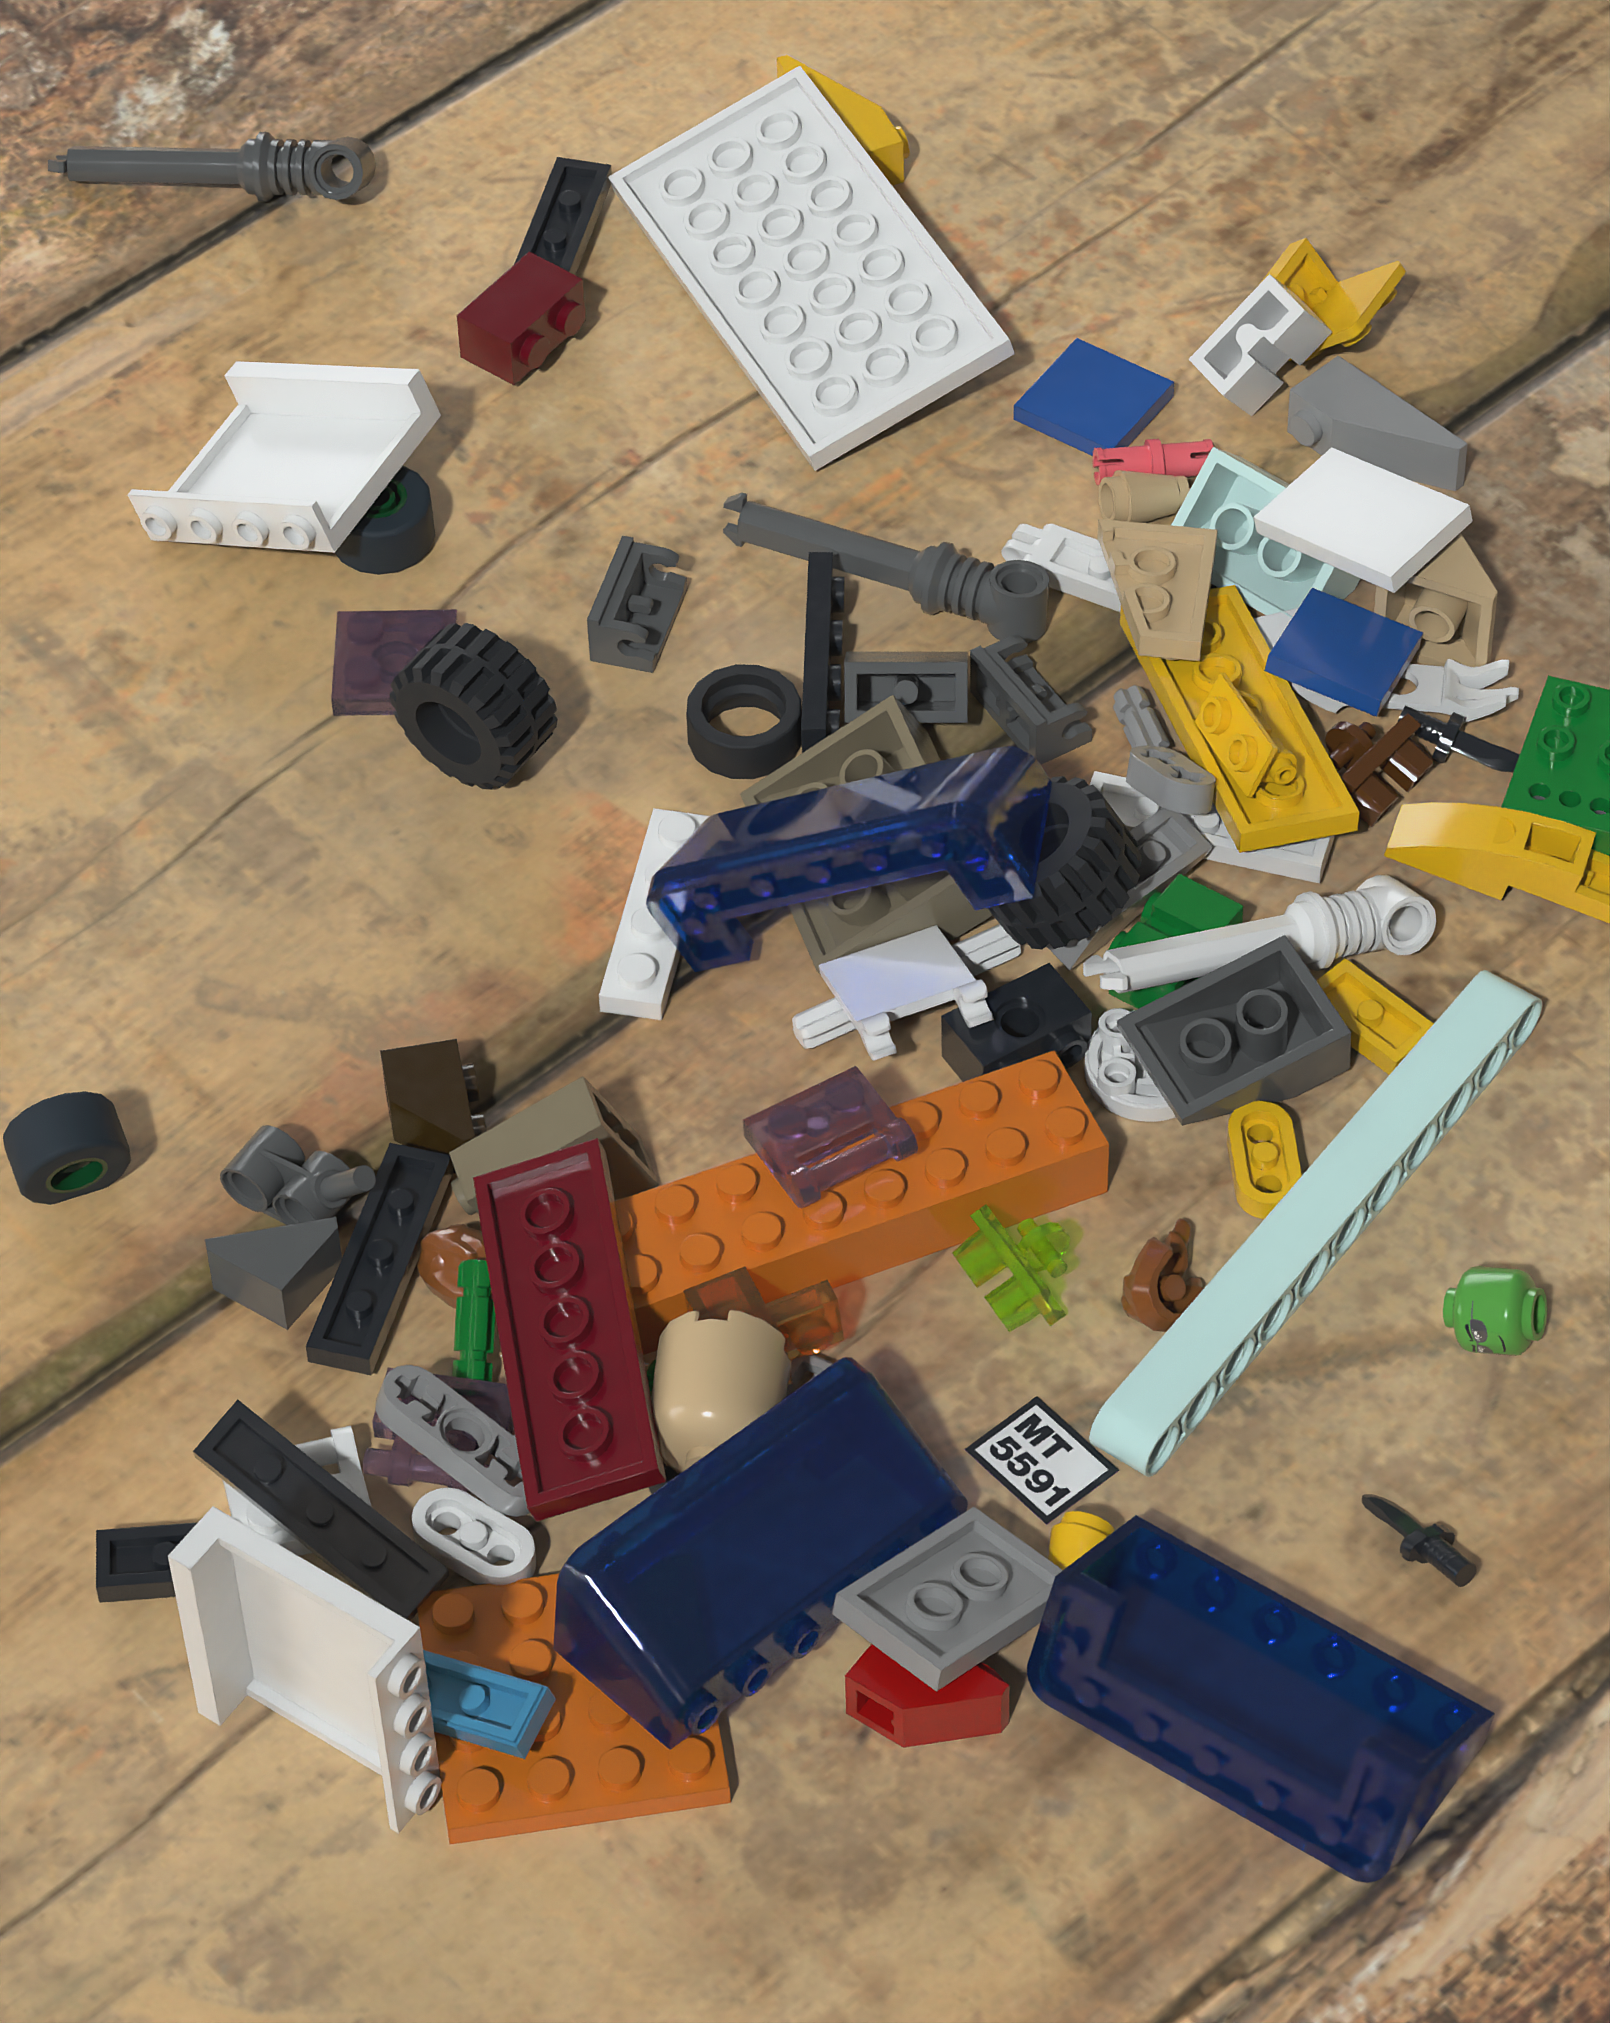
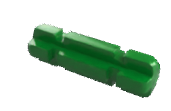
(474, 1322)

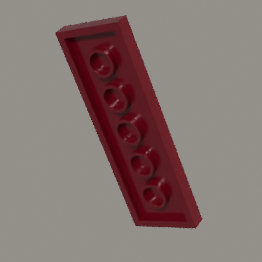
(568, 1331)

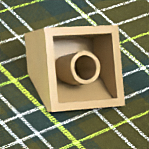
(1448, 603)

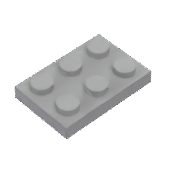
(950, 1598)

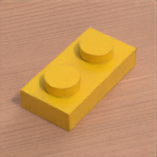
(1379, 1021)

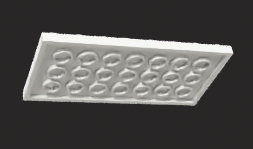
(810, 267)

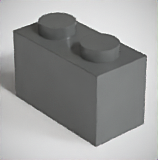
(925, 683)

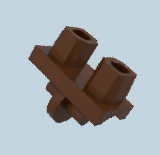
(1393, 754)

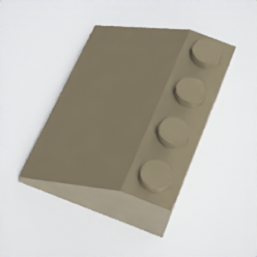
(848, 922)

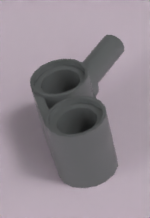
(276, 1179)

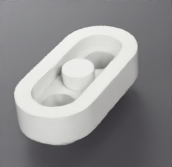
(480, 1538)

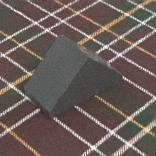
(277, 1267)

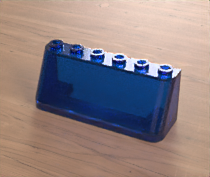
(961, 815)
(747, 1551)
(1252, 1699)

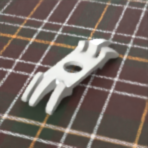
(1441, 690)

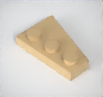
(1161, 583)

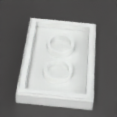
(1363, 519)

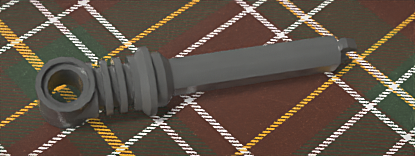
(260, 166)
(1005, 597)

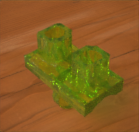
(1025, 1292)

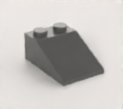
(1240, 1035)

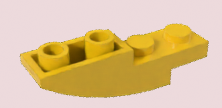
(1503, 847)

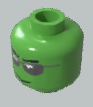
(1496, 1311)

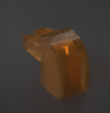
(805, 1318)

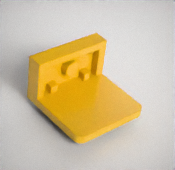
(1341, 305)

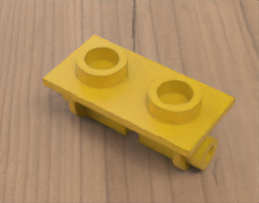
(1243, 738)

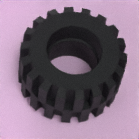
(473, 706)
(1081, 873)

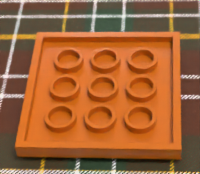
(589, 1754)

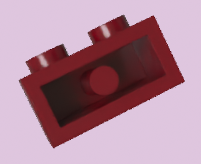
(521, 318)

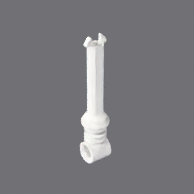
(1319, 928)

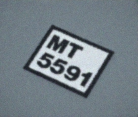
(1041, 1460)

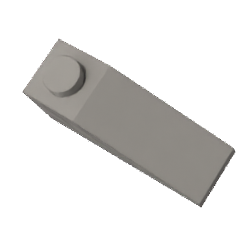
(1366, 420)
(1167, 848)

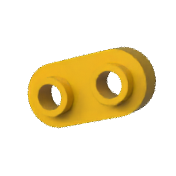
(1264, 1165)

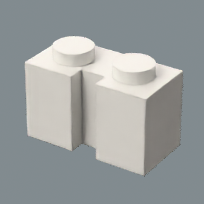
(1257, 342)

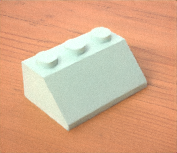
(1264, 571)

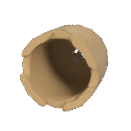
(714, 1382)

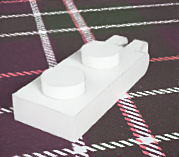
(1069, 558)

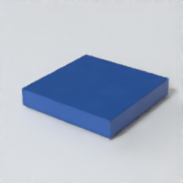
(1093, 399)
(1343, 652)

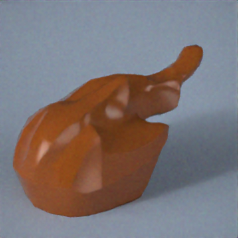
(441, 1256)
(1155, 1286)

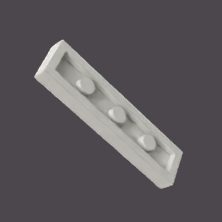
(1296, 860)
(642, 954)

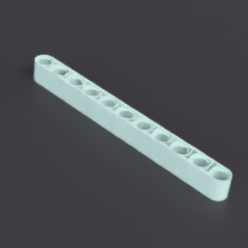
(1314, 1224)

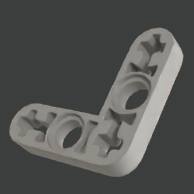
(456, 1413)

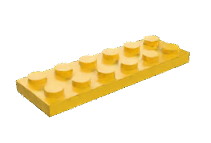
(1276, 815)

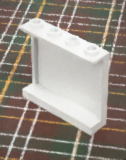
(294, 457)
(310, 1652)

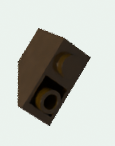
(431, 1096)

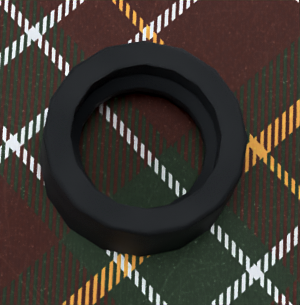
(744, 755)

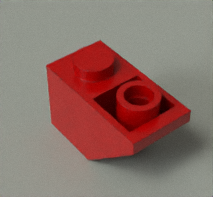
(914, 1714)

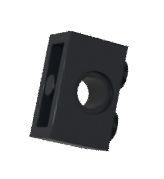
(1029, 1020)

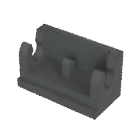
(635, 607)
(1025, 702)

